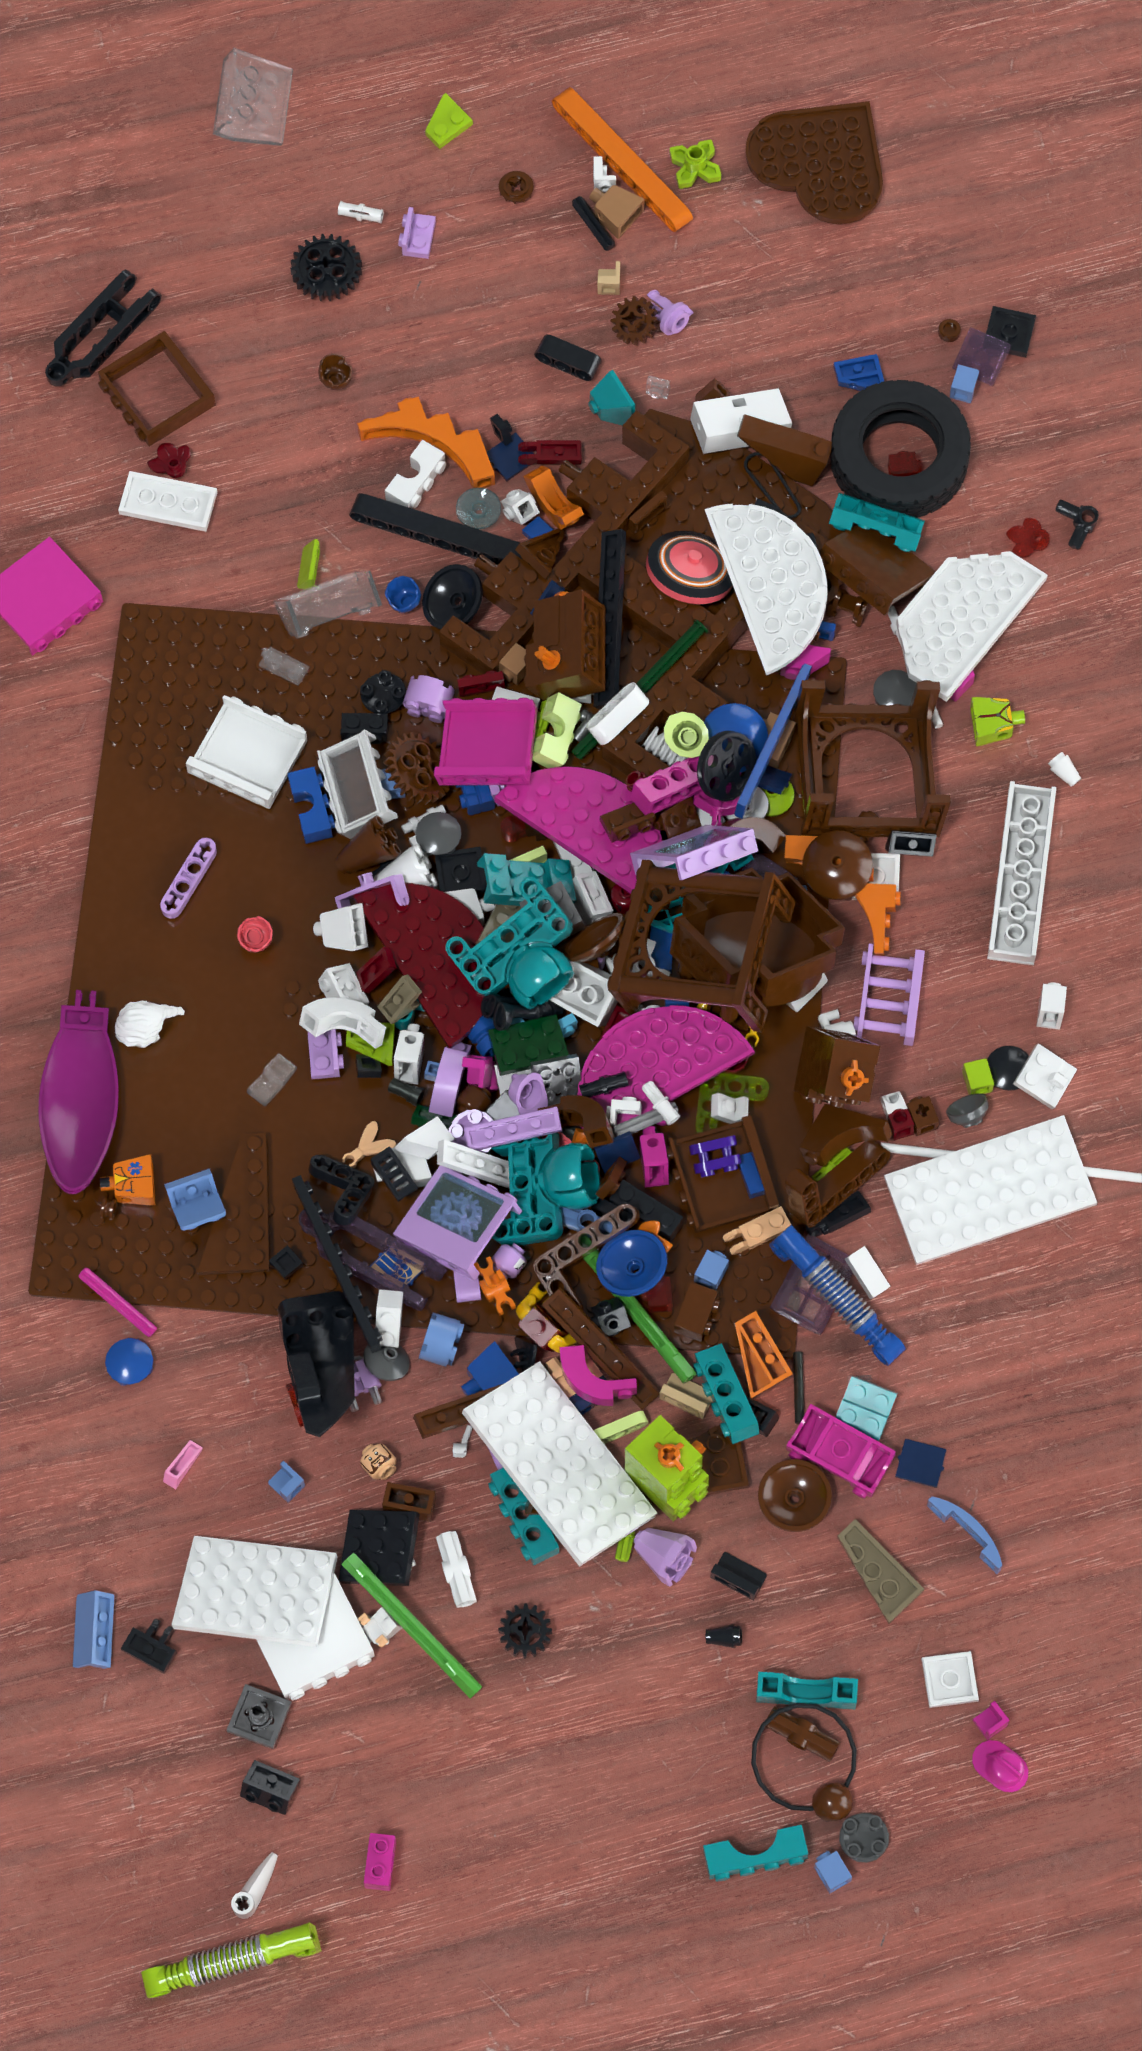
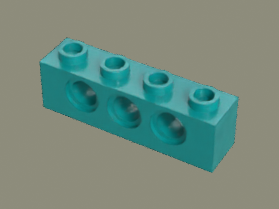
(716, 1361)
(531, 1550)

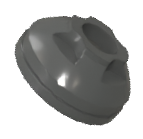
(968, 1110)

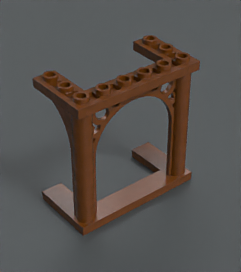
(817, 806)
(656, 888)

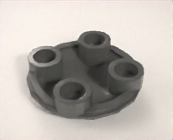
(893, 688)
(438, 833)
(864, 1837)

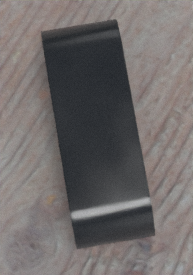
(567, 357)

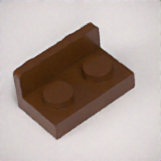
(625, 822)

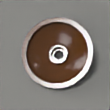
(840, 880)
(596, 939)
(795, 1479)

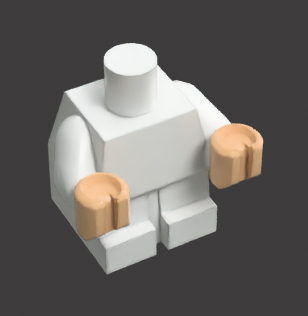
(379, 1627)

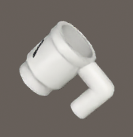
(842, 1026)

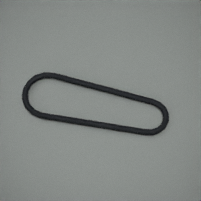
(764, 491)

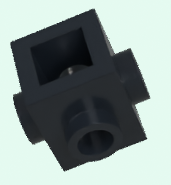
(610, 1316)

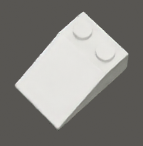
(587, 994)

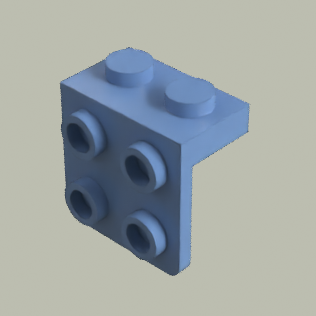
(195, 1200)

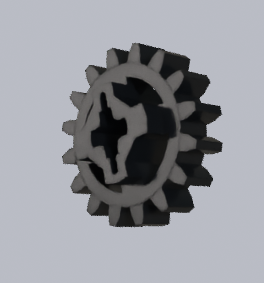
(515, 1630)

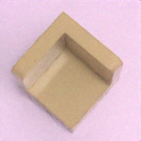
(609, 281)

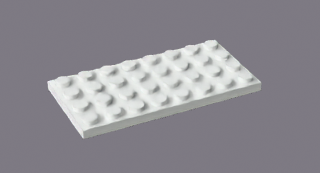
(990, 1190)
(559, 1463)

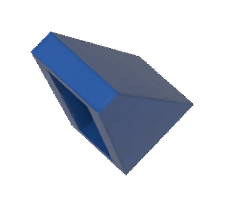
(750, 1176)

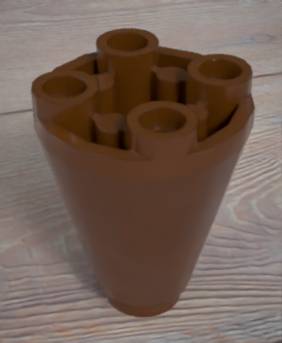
(369, 847)

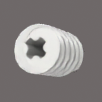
(660, 748)

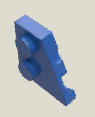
(858, 372)

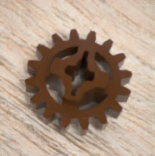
(641, 327)

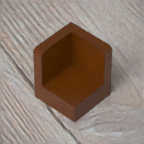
(712, 391)

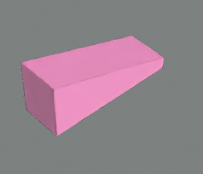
(181, 1464)

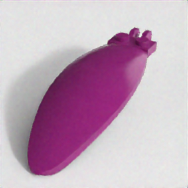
(78, 1096)

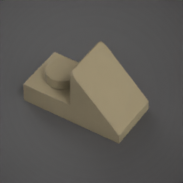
(400, 999)

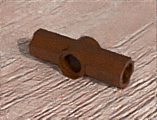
(803, 1735)

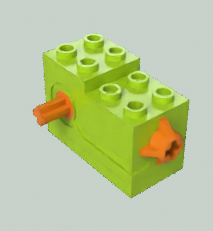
(667, 1468)

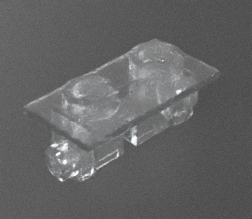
(283, 665)

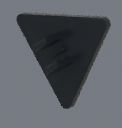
(526, 1351)

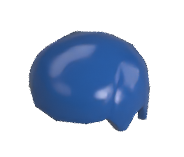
(403, 594)

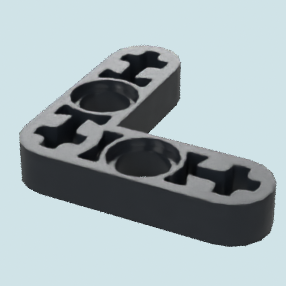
(350, 1184)

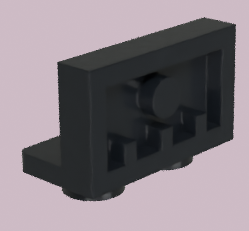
(372, 722)
(269, 1787)

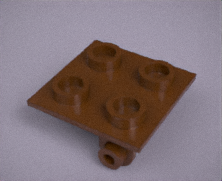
(678, 818)

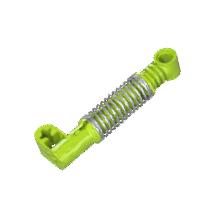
(262, 1950)

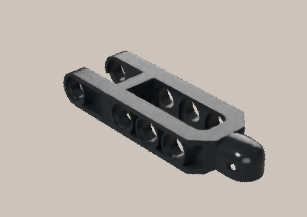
(104, 304)

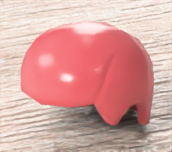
(255, 934)

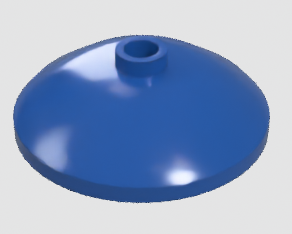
(741, 720)
(627, 1253)

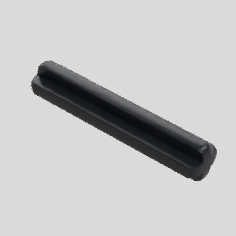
(593, 223)

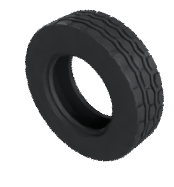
(910, 404)

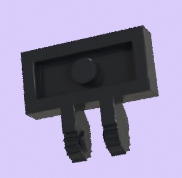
(149, 1650)

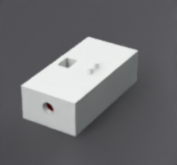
(719, 419)

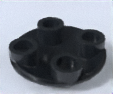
(383, 692)
(1005, 1066)

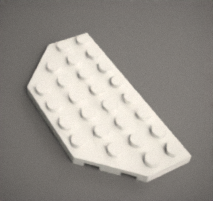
(963, 615)

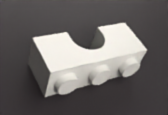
(408, 491)

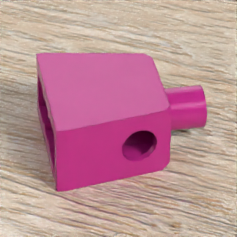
(654, 1158)

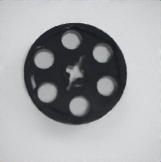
(721, 758)

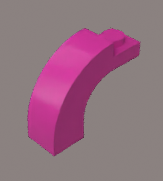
(589, 1386)

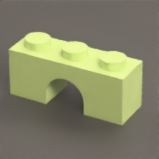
(563, 716)

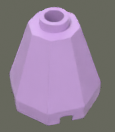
(665, 1553)

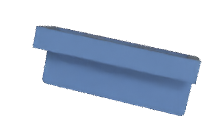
(93, 1629)

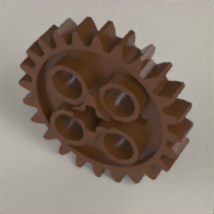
(413, 766)

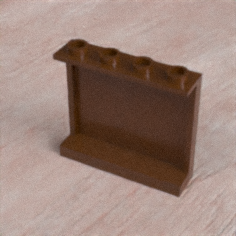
(874, 566)
(722, 1196)

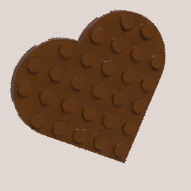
(822, 156)

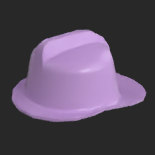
(528, 1092)

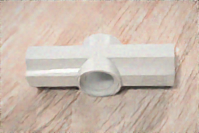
(456, 1569)

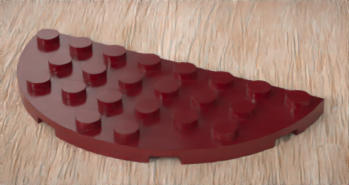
(418, 944)

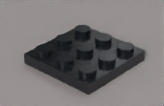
(382, 1543)

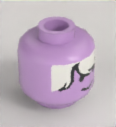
(509, 1260)

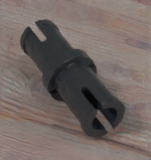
(604, 1085)

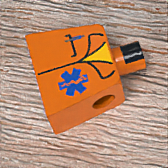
(132, 1181)

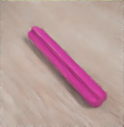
(117, 1302)

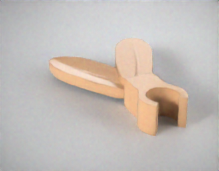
(367, 1145)

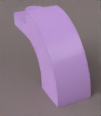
(448, 1080)

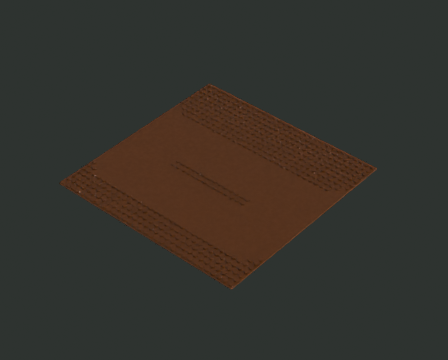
(189, 1089)

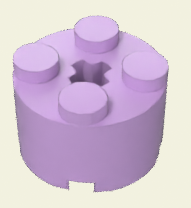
(426, 698)

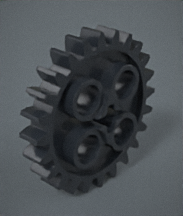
(328, 284)

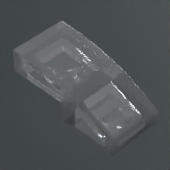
(272, 1079)

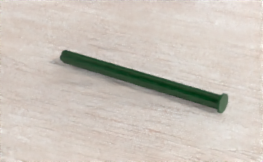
(652, 676)

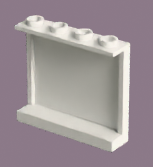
(248, 752)
(339, 1648)

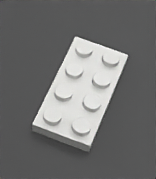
(167, 501)

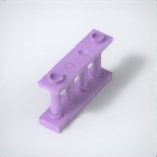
(910, 986)

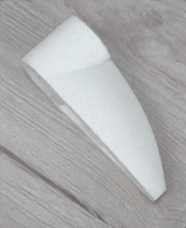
(254, 1888)

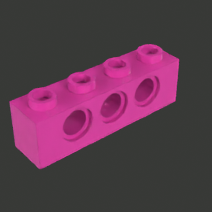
(668, 786)

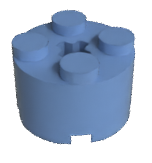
(439, 1340)

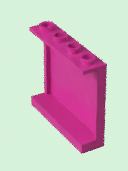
(45, 595)
(487, 742)

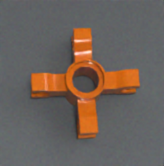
(494, 1286)

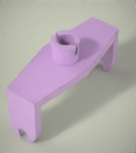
(367, 883)

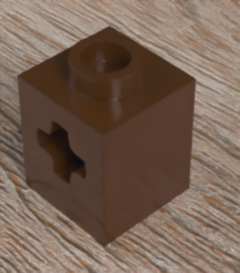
(923, 1124)

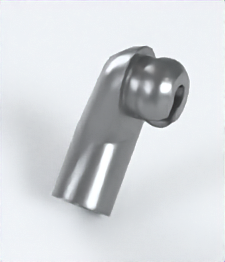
(582, 731)

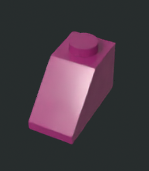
(812, 655)

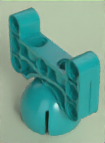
(527, 961)
(553, 1180)

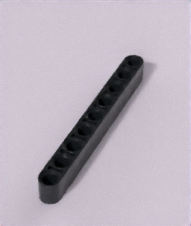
(431, 529)

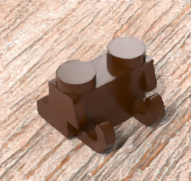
(848, 603)

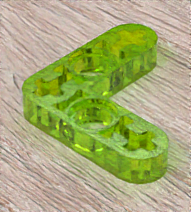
(705, 1094)

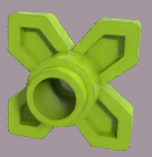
(695, 163)

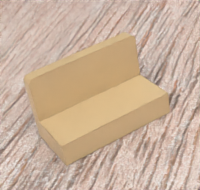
(686, 1396)

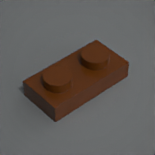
(611, 1179)

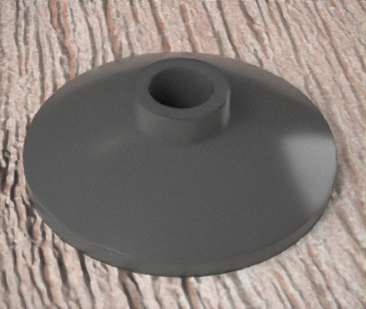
(387, 1363)

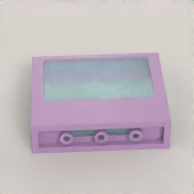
(699, 849)
(455, 1220)

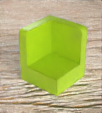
(978, 1077)

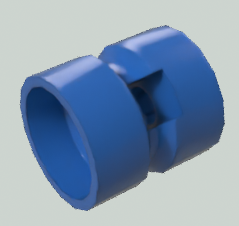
(480, 1037)

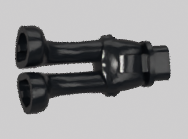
(506, 1008)

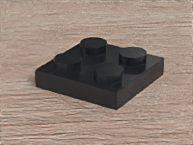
(1012, 328)
(460, 870)

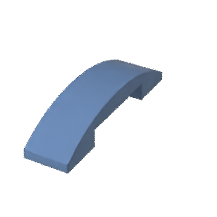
(946, 1509)

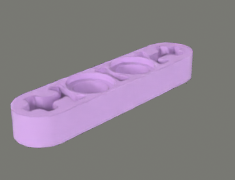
(191, 879)

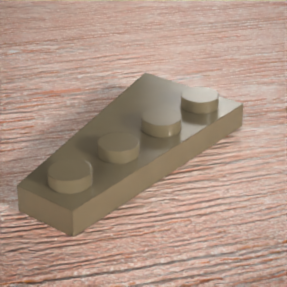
(883, 1576)

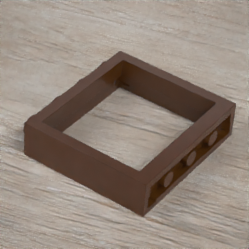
(136, 357)

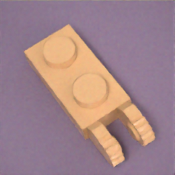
(758, 1230)

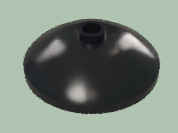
(446, 591)

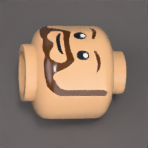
(378, 1461)

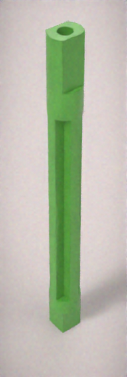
(648, 1326)
(412, 1625)

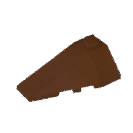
(792, 451)

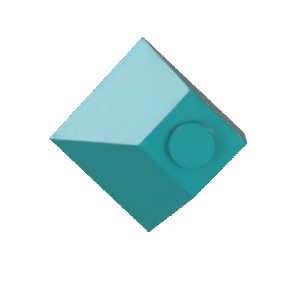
(611, 400)

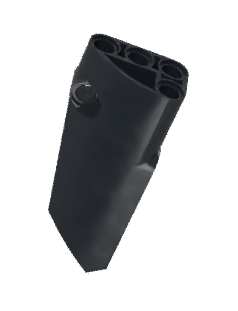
(319, 1356)

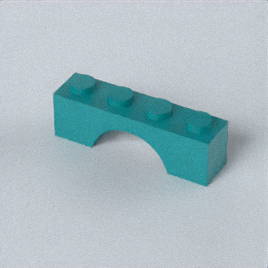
(787, 1690)
(724, 1860)

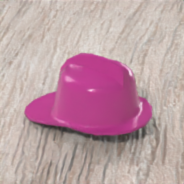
(1000, 1766)

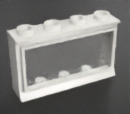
(354, 783)

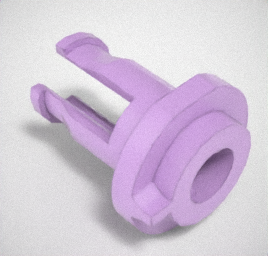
(673, 316)

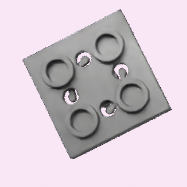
(559, 1080)
(253, 1702)

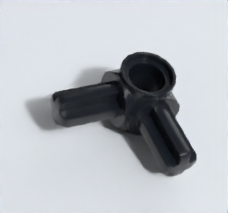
(1081, 527)

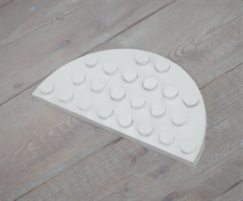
(774, 578)

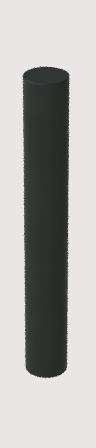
(798, 1386)

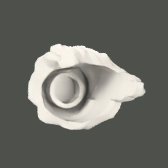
(142, 1021)

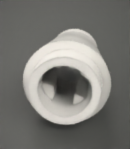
(1064, 768)

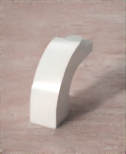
(342, 1014)

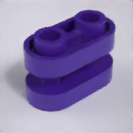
(728, 1162)

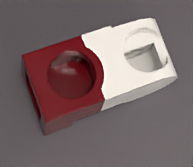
(897, 1115)

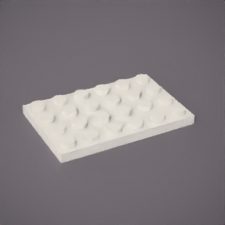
(255, 1591)

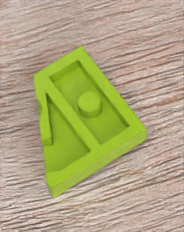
(447, 122)
(383, 1053)

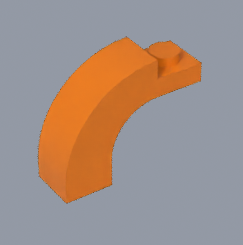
(551, 499)

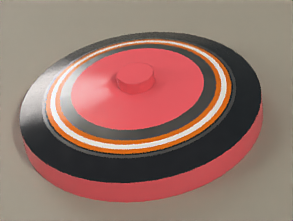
(688, 567)

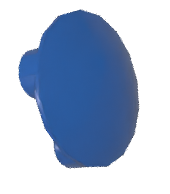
(129, 1361)

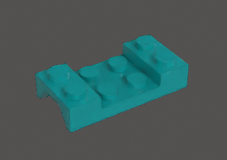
(868, 515)
(505, 876)

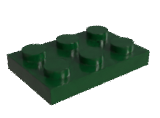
(527, 1043)

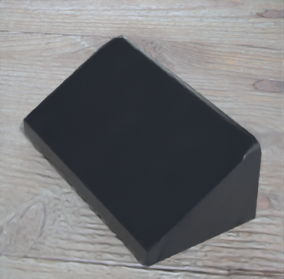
(911, 843)

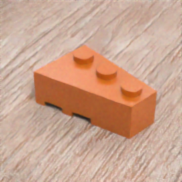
(760, 1355)

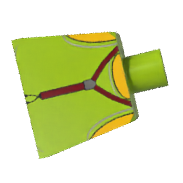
(993, 719)

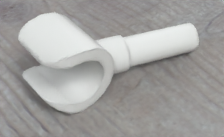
(460, 1449)

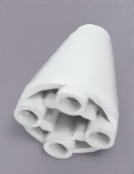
(412, 866)

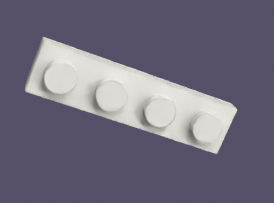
(473, 1163)

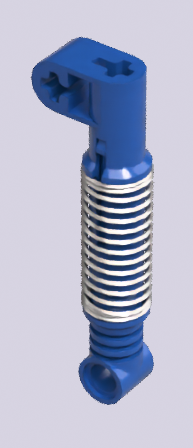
(816, 1269)

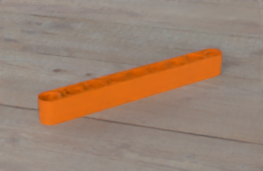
(622, 159)

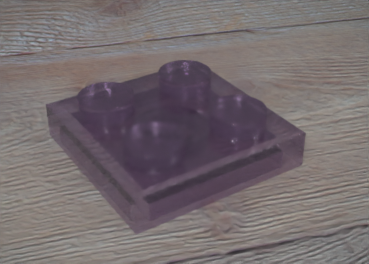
(983, 353)

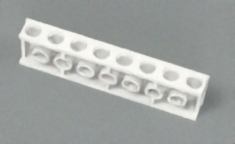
(1021, 874)

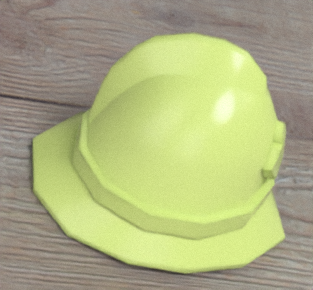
(685, 734)

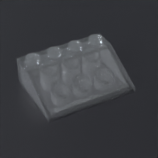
(252, 99)

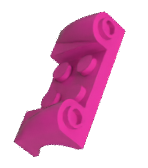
(841, 1450)

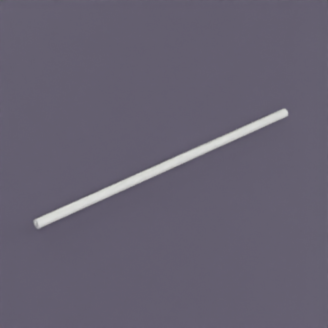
(934, 1153)

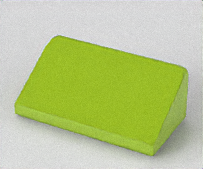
(309, 565)

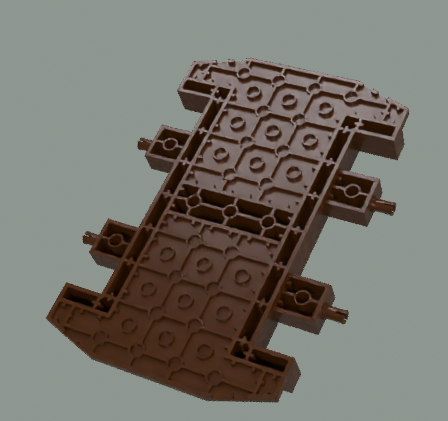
(649, 616)

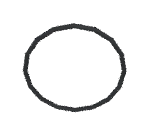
(768, 1720)

